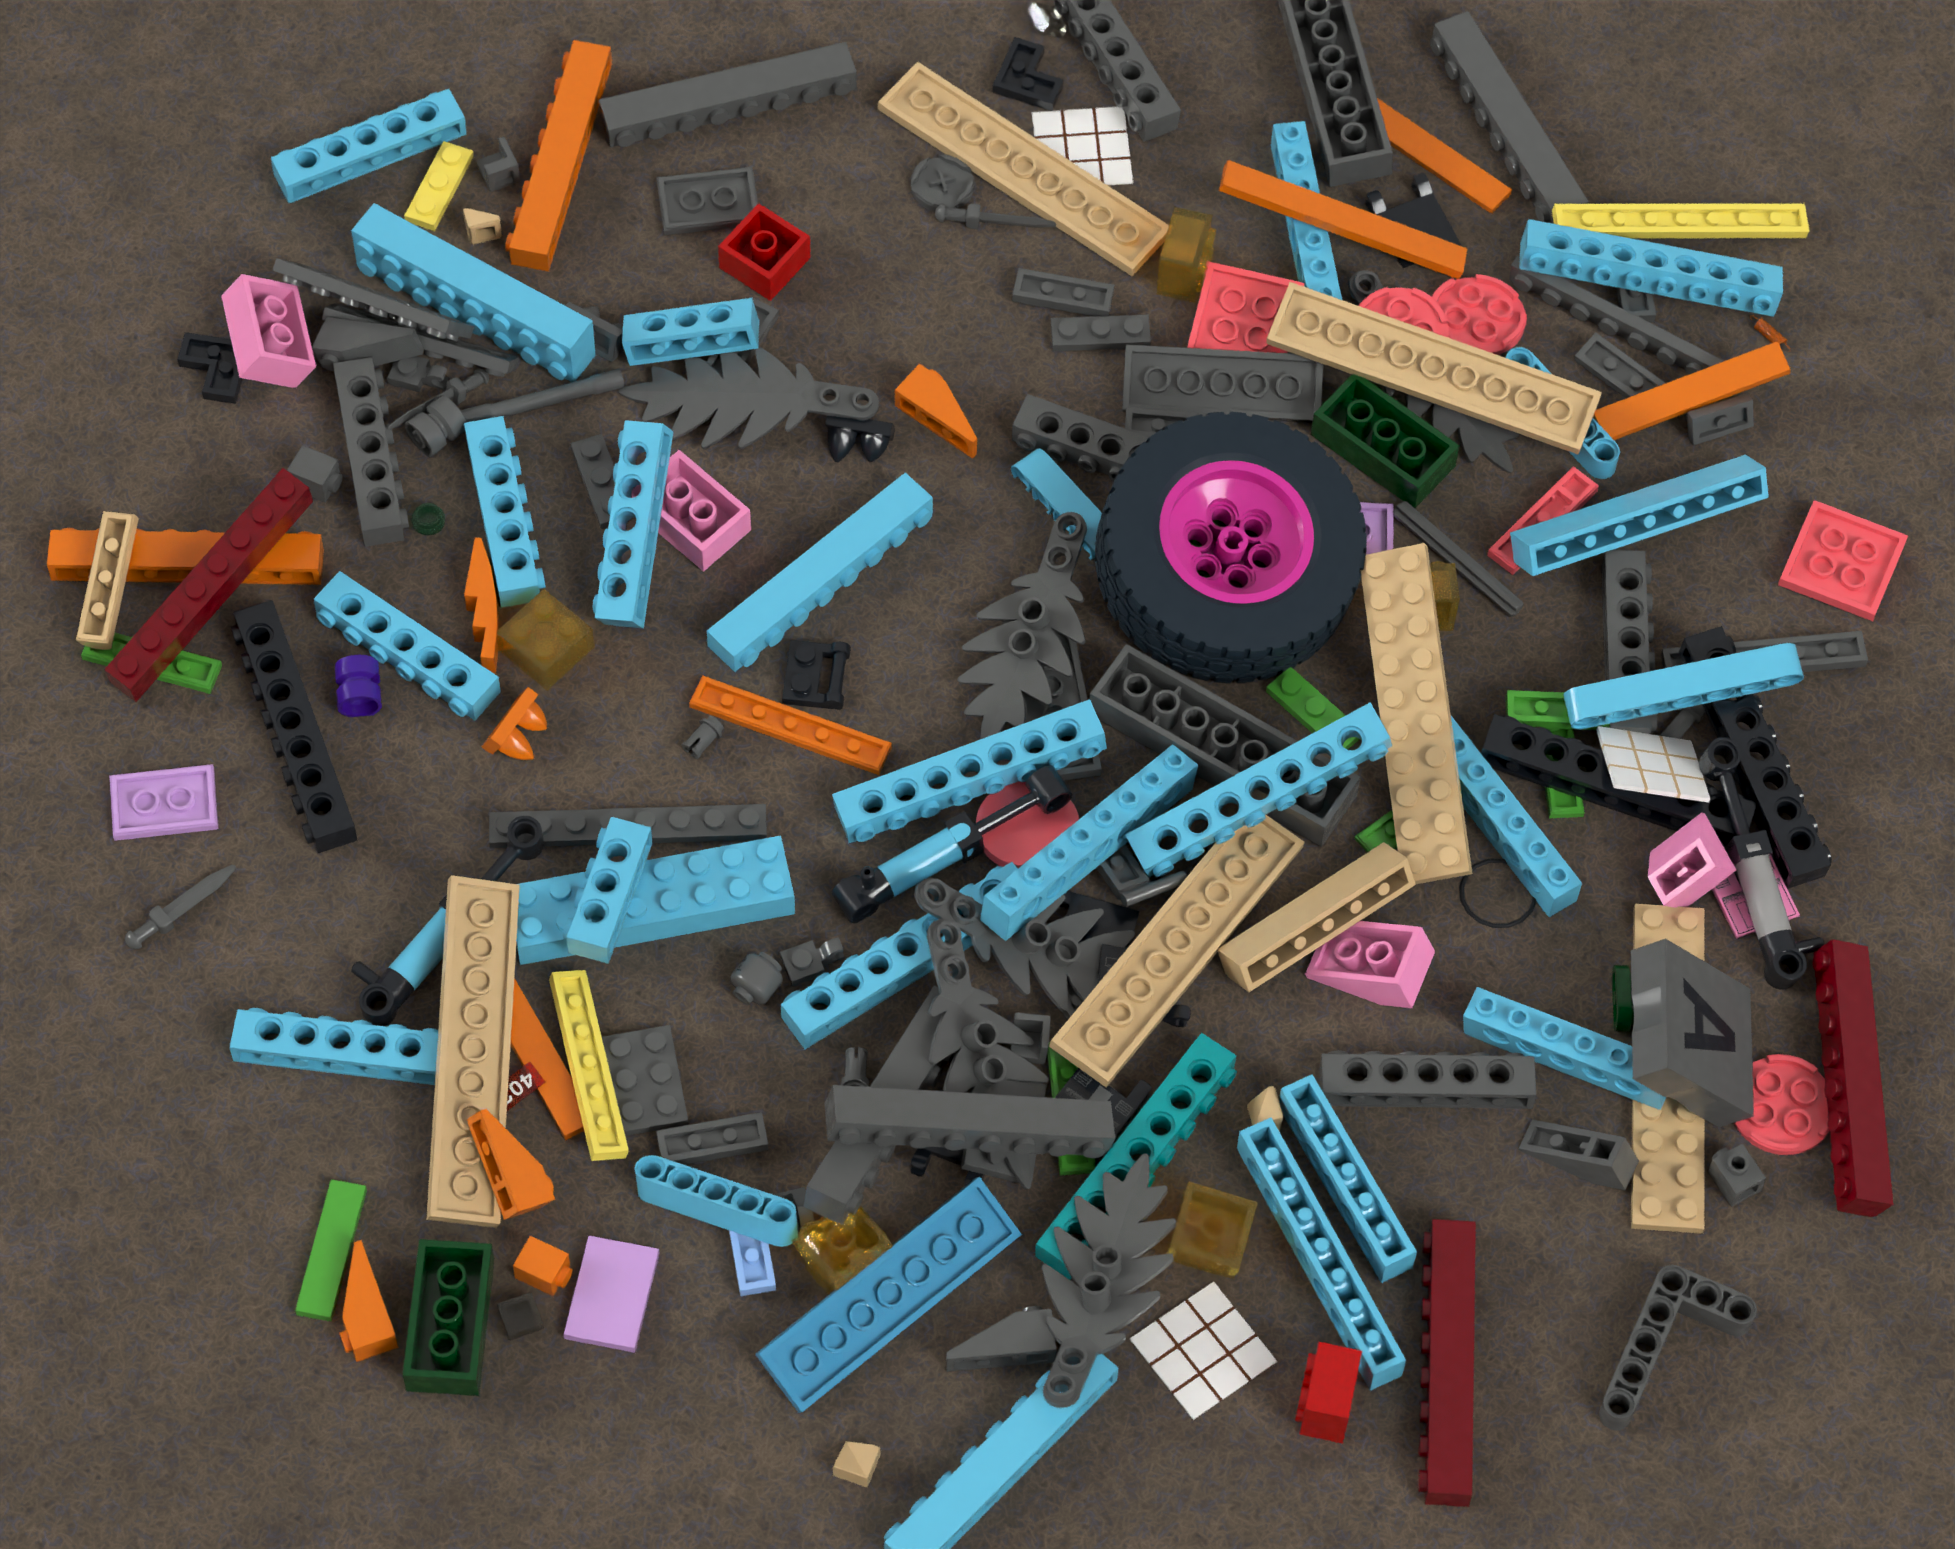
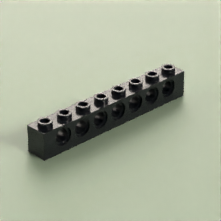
(263, 624)
(1597, 784)
(1793, 864)

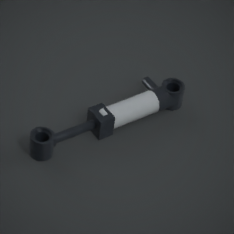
(1751, 859)

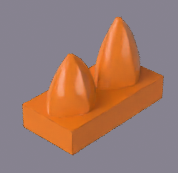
(510, 739)

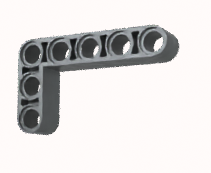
(1655, 1333)

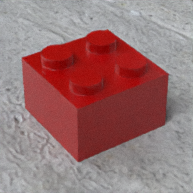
(764, 252)
(1328, 1392)

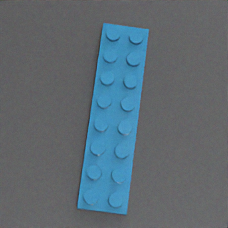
(888, 1294)

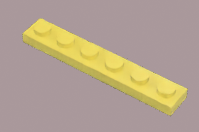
(588, 1065)

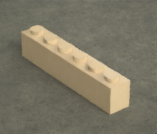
(1316, 917)

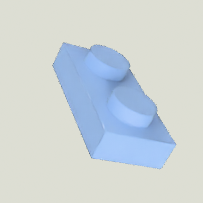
(752, 1264)

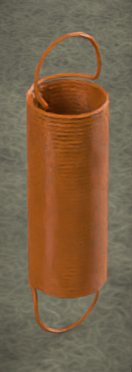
(1769, 332)

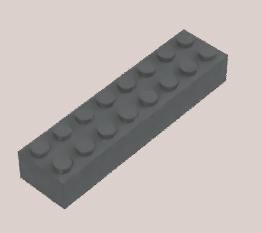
(1337, 89)
(1169, 709)

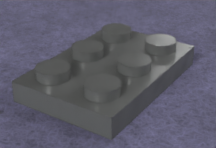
(646, 1080)

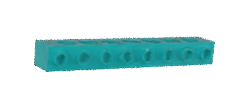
(1203, 1059)

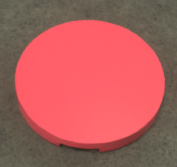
(1409, 307)
(1482, 312)
(1025, 833)
(1787, 1106)

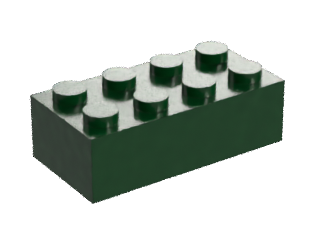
(1384, 440)
(448, 1317)

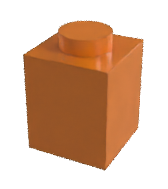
(542, 1266)

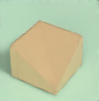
(481, 226)
(1266, 1106)
(856, 1462)

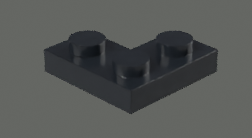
(1021, 81)
(217, 358)

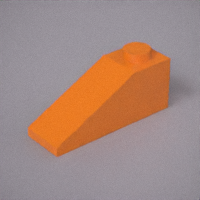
(931, 403)
(512, 1171)
(364, 1313)

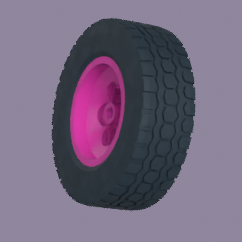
(1250, 479)

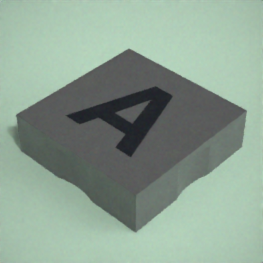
(1692, 1033)

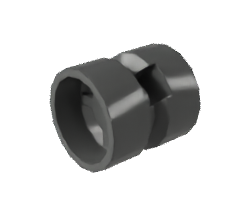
(432, 429)

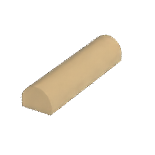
(107, 580)

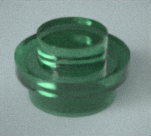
(428, 519)

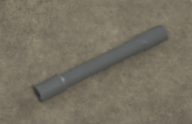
(594, 384)

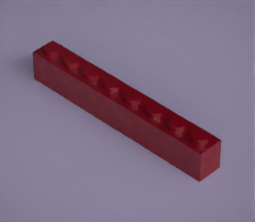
(209, 585)
(1852, 1079)
(1449, 1363)

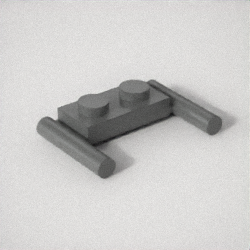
(1129, 880)

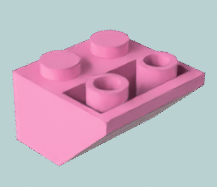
(1689, 864)

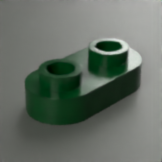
(1621, 997)

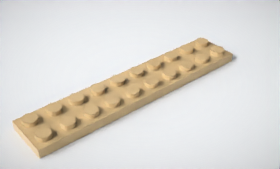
(1024, 168)
(1434, 368)
(1415, 713)
(1174, 949)
(472, 1044)
(1668, 1141)

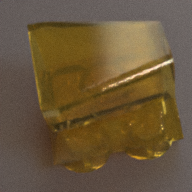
(838, 1251)

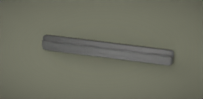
(1453, 553)

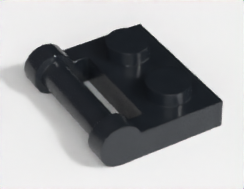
(804, 674)

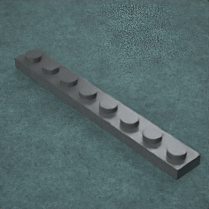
(1613, 319)
(666, 824)

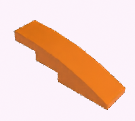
(481, 599)

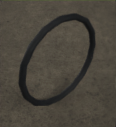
(1474, 916)

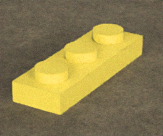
(439, 186)

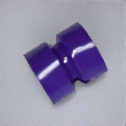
(358, 686)

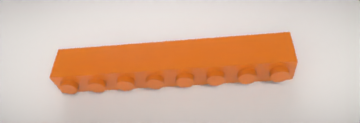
(559, 155)
(174, 554)

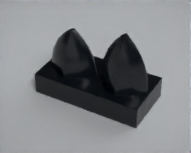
(843, 433)

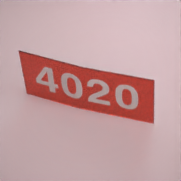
(522, 1084)

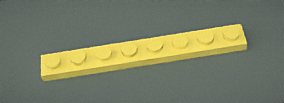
(1686, 220)

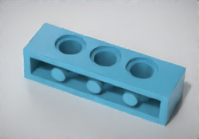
(690, 331)
(599, 938)

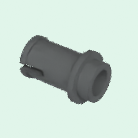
(703, 736)

